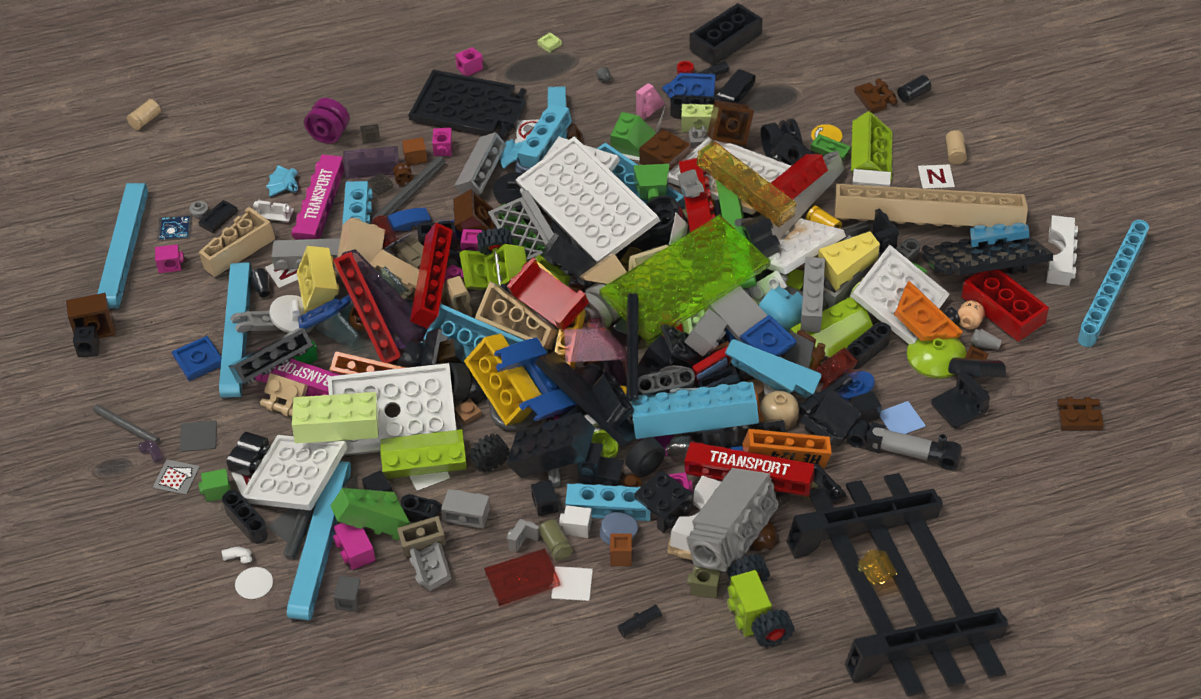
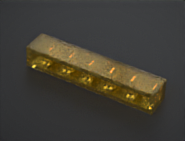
(746, 183)

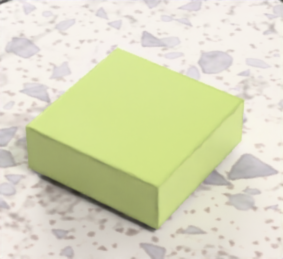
(549, 42)

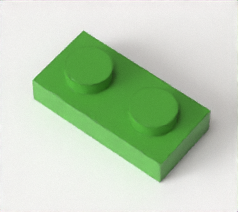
(825, 145)

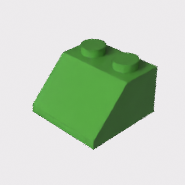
(630, 134)

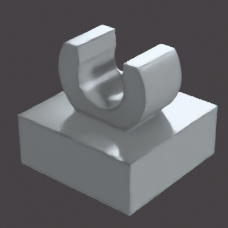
(697, 136)

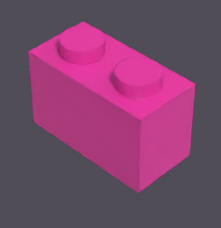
(354, 544)

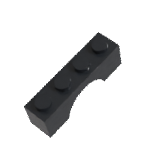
(734, 436)

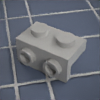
(430, 566)

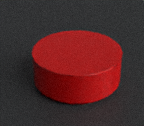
(685, 67)

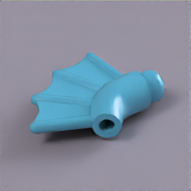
(510, 152)
(282, 180)

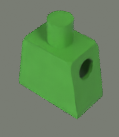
(651, 180)

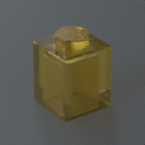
(877, 567)

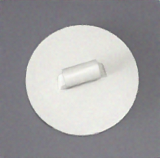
(286, 311)

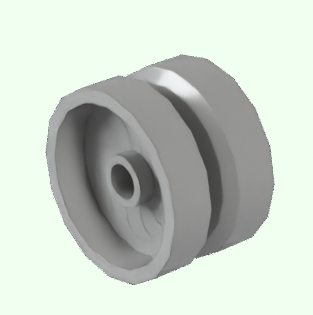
(598, 306)

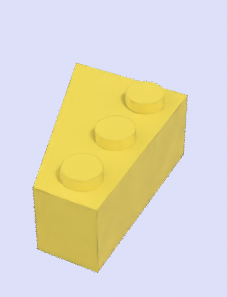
(849, 257)

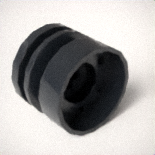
(772, 132)
(665, 209)

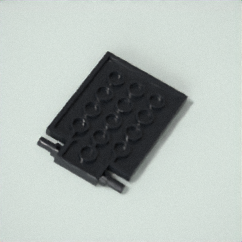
(468, 104)
(984, 257)

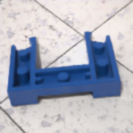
(553, 398)

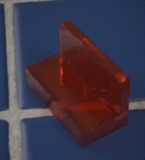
(835, 366)

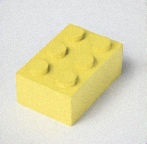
(316, 278)

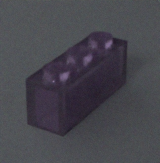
(370, 162)

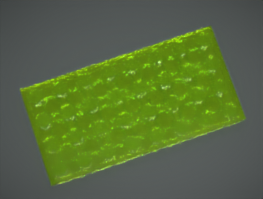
(686, 277)

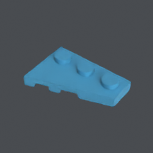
(999, 231)

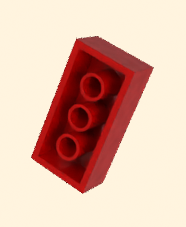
(1006, 303)

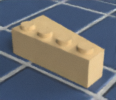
(237, 242)

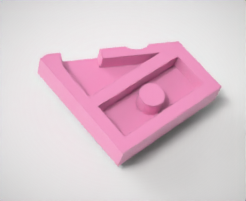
(647, 101)

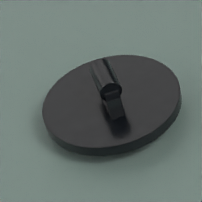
(506, 188)

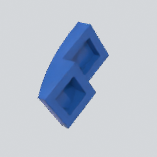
(406, 218)

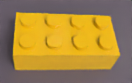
(503, 388)

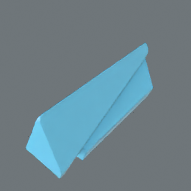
(773, 370)

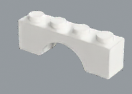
(1062, 234)
(684, 525)

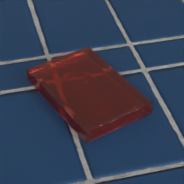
(522, 577)

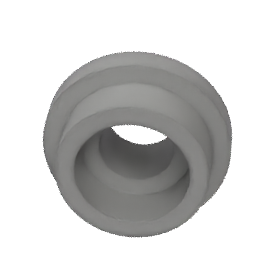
(198, 209)

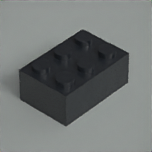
(569, 257)

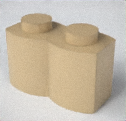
(458, 295)

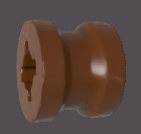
(402, 174)

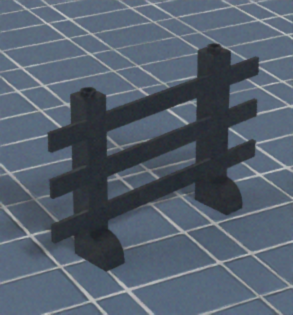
(928, 636)

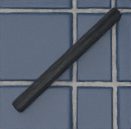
(632, 347)

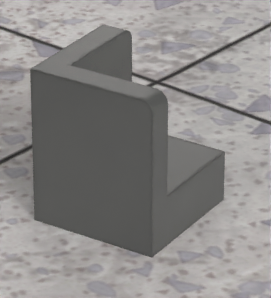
(346, 593)

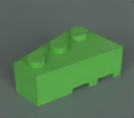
(370, 509)

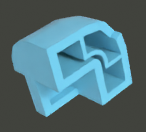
(783, 307)

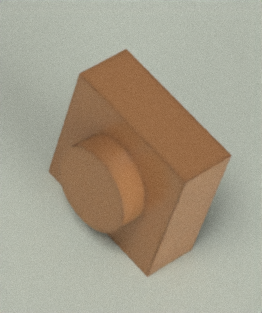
(467, 412)

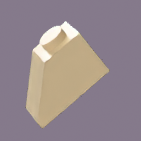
(605, 271)

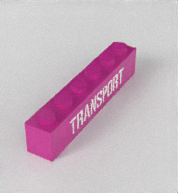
(319, 198)
(312, 376)

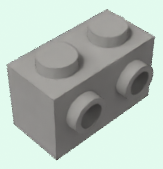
(706, 333)
(465, 508)

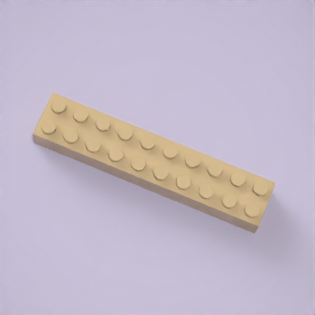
(929, 206)

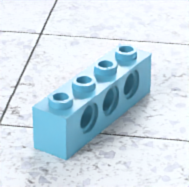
(544, 134)
(357, 201)
(606, 500)

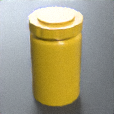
(820, 216)

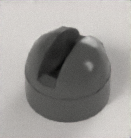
(603, 74)

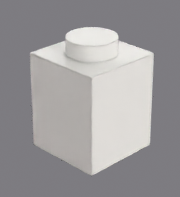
(576, 521)

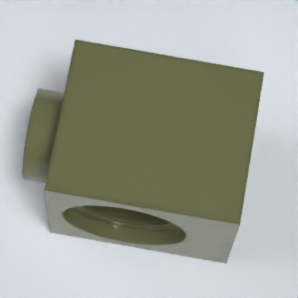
(704, 589)

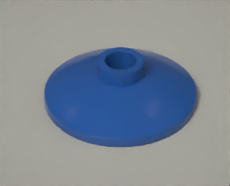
(862, 383)

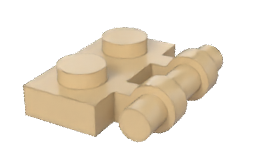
(282, 388)

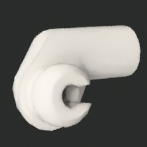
(243, 553)

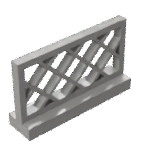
(536, 219)

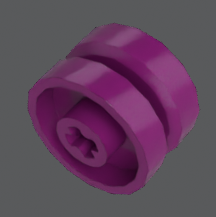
(326, 120)

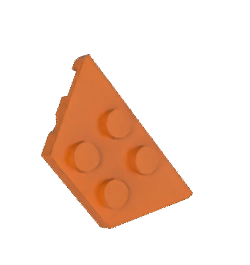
(924, 316)

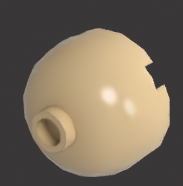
(780, 406)

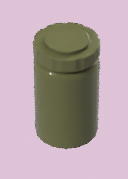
(555, 540)

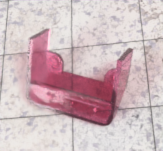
(593, 343)

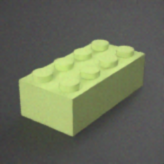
(335, 417)

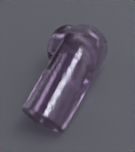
(152, 448)

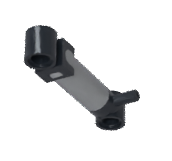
(878, 438)

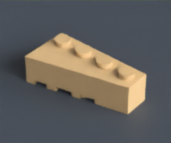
(403, 272)
(512, 316)

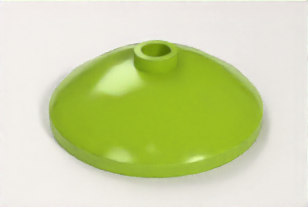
(933, 356)

